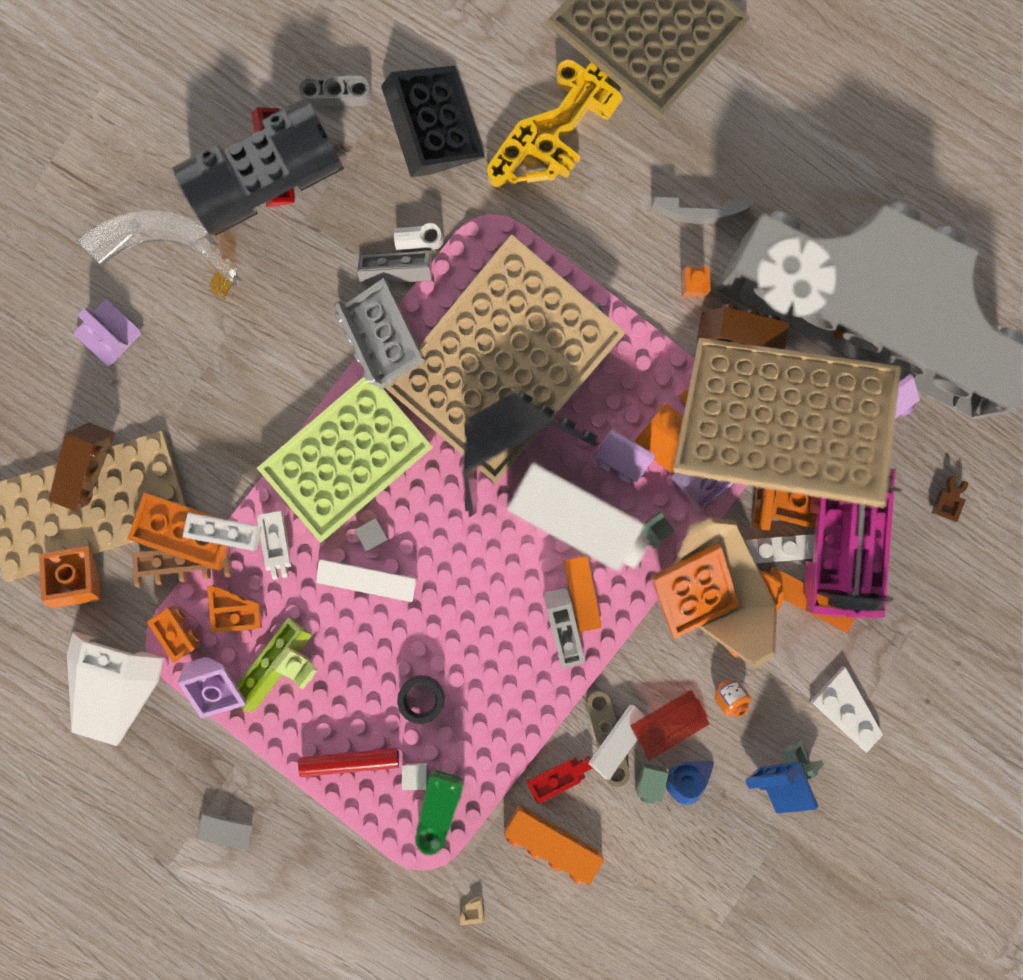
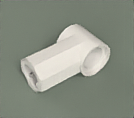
(415, 237)

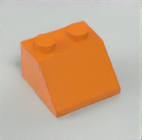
(662, 436)
(69, 577)

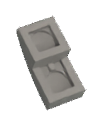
(224, 832)

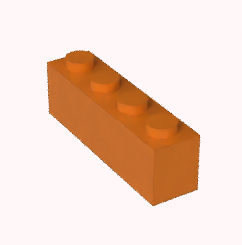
(553, 844)

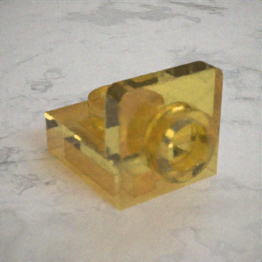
(219, 285)

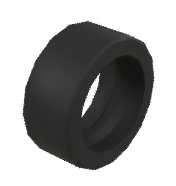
(410, 715)

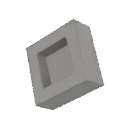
(371, 534)

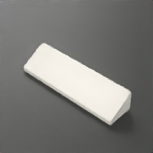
(366, 580)

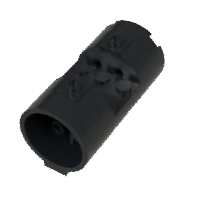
(234, 181)

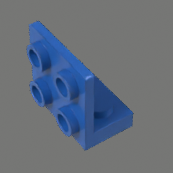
(785, 786)

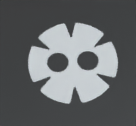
(774, 275)

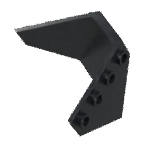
(502, 428)

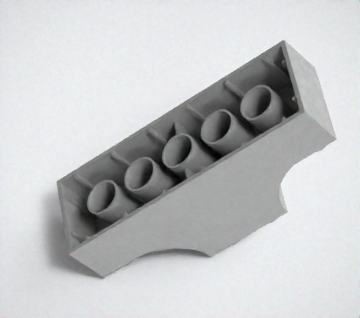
(900, 302)

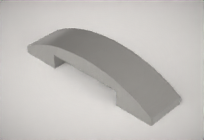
(670, 208)

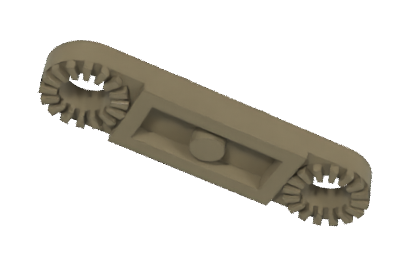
(603, 722)

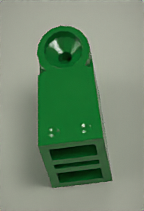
(437, 811)

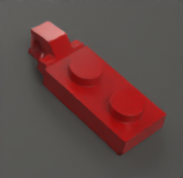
(558, 779)

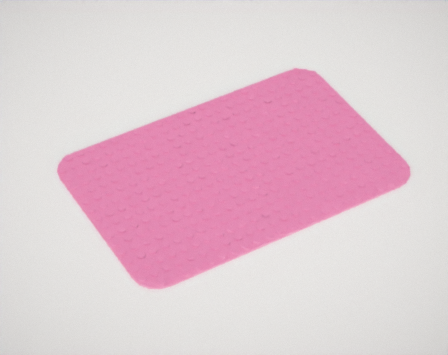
(477, 593)

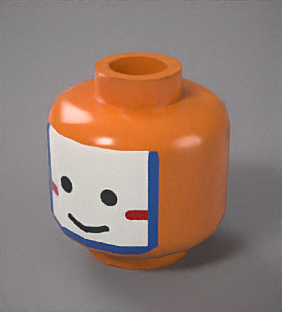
(732, 698)

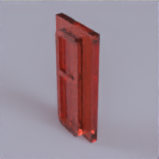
(670, 724)

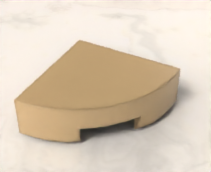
(472, 912)

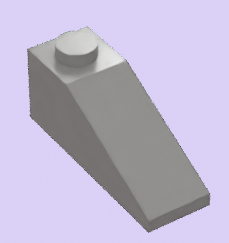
(564, 627)

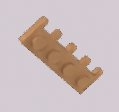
(160, 563)

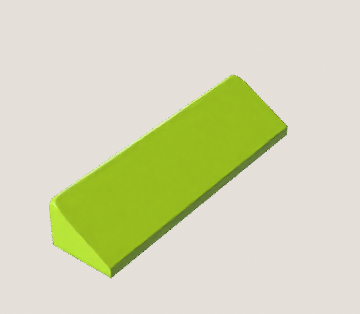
(261, 675)

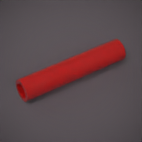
(348, 762)

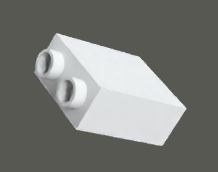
(579, 519)

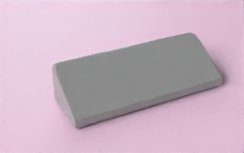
(395, 267)

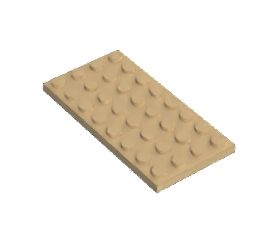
(37, 526)

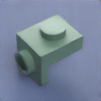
(796, 752)

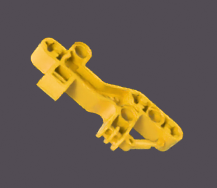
(584, 93)

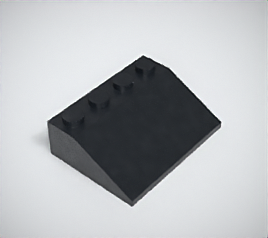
(431, 119)

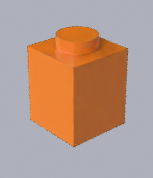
(695, 282)

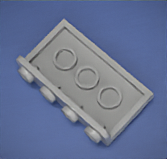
(380, 335)

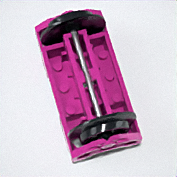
(849, 562)

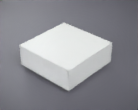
(414, 776)

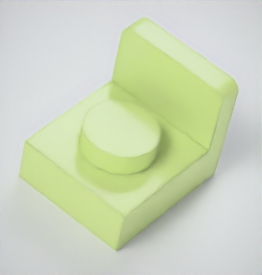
(295, 666)

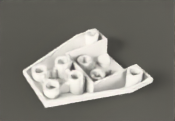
(107, 687)

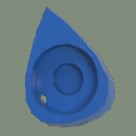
(689, 781)

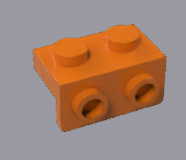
(174, 633)

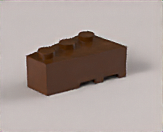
(743, 327)
(80, 465)

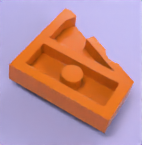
(232, 611)

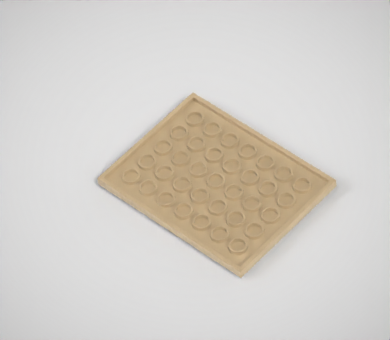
(503, 336)
(789, 421)

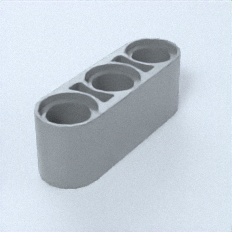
(325, 85)

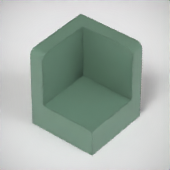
(656, 530)

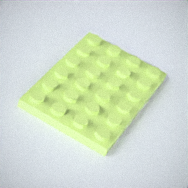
(344, 458)

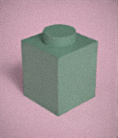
(651, 783)

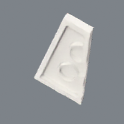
(847, 710)

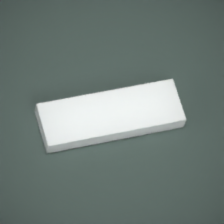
(222, 531)
(616, 744)

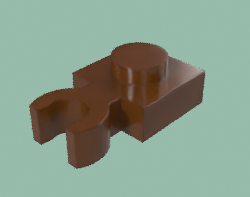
(949, 503)

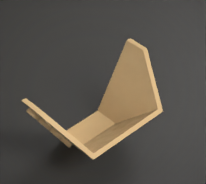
(752, 626)

